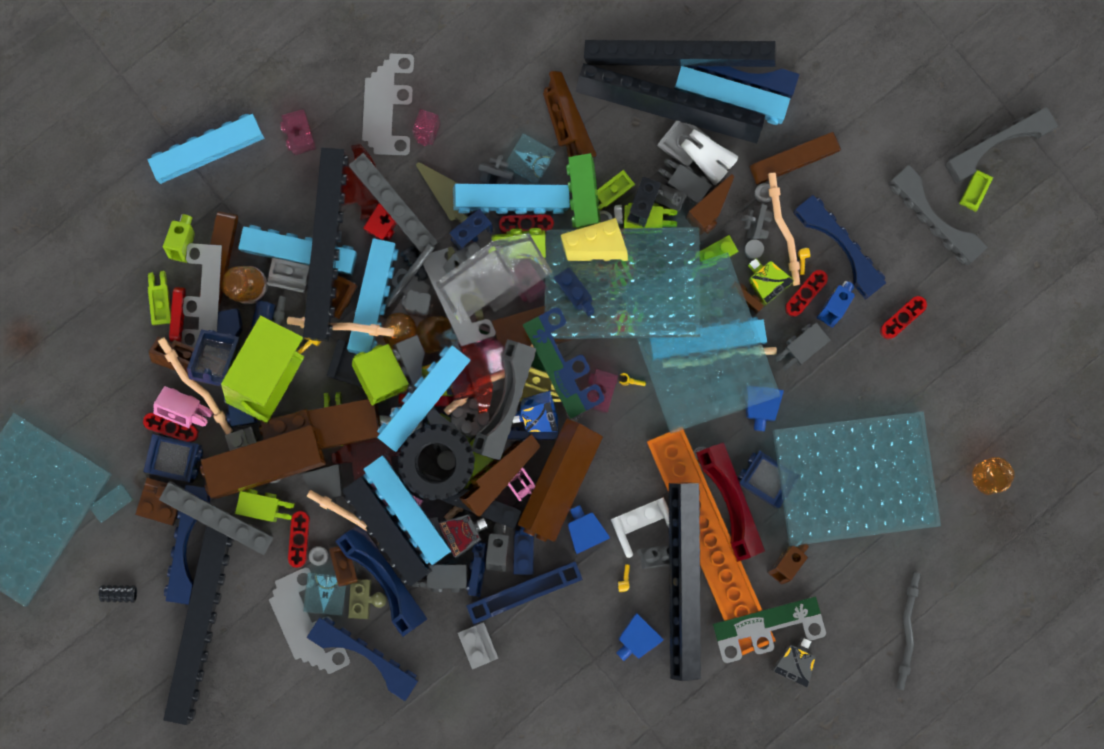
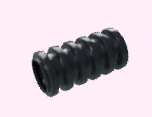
(410, 257)
(118, 593)

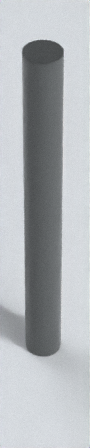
(409, 275)

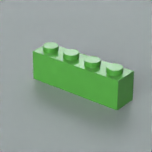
(584, 191)

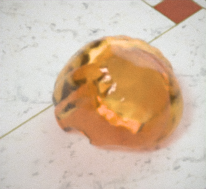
(242, 283)
(403, 327)
(429, 329)
(993, 475)

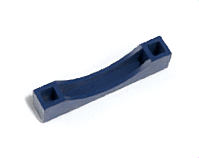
(777, 82)
(814, 216)
(231, 323)
(180, 579)
(524, 592)
(404, 610)
(397, 680)

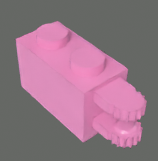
(180, 408)

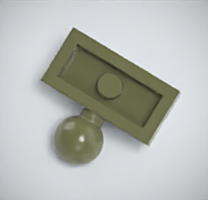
(361, 598)

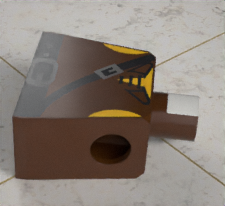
(785, 568)

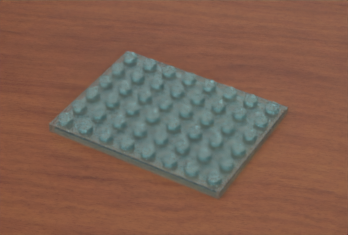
(636, 298)
(722, 367)
(856, 478)
(42, 504)

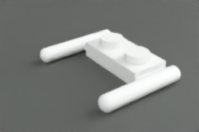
(637, 519)

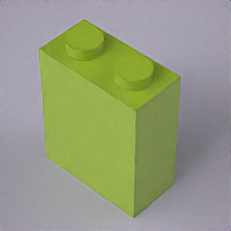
(379, 374)

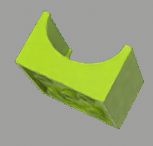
(263, 369)

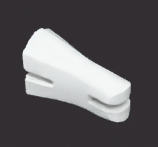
(709, 156)

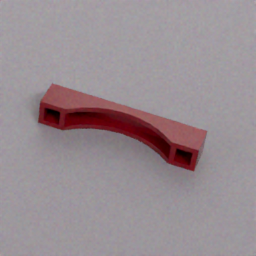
(744, 534)

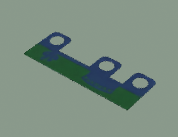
(558, 370)

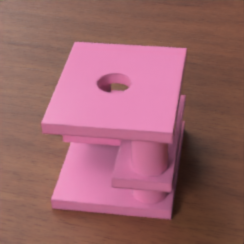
(527, 489)

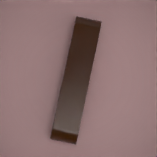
(795, 157)
(224, 235)

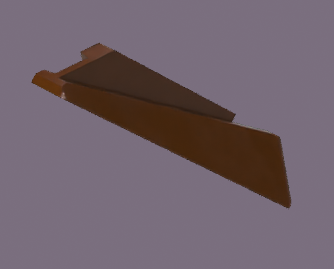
(566, 118)
(184, 354)
(497, 474)

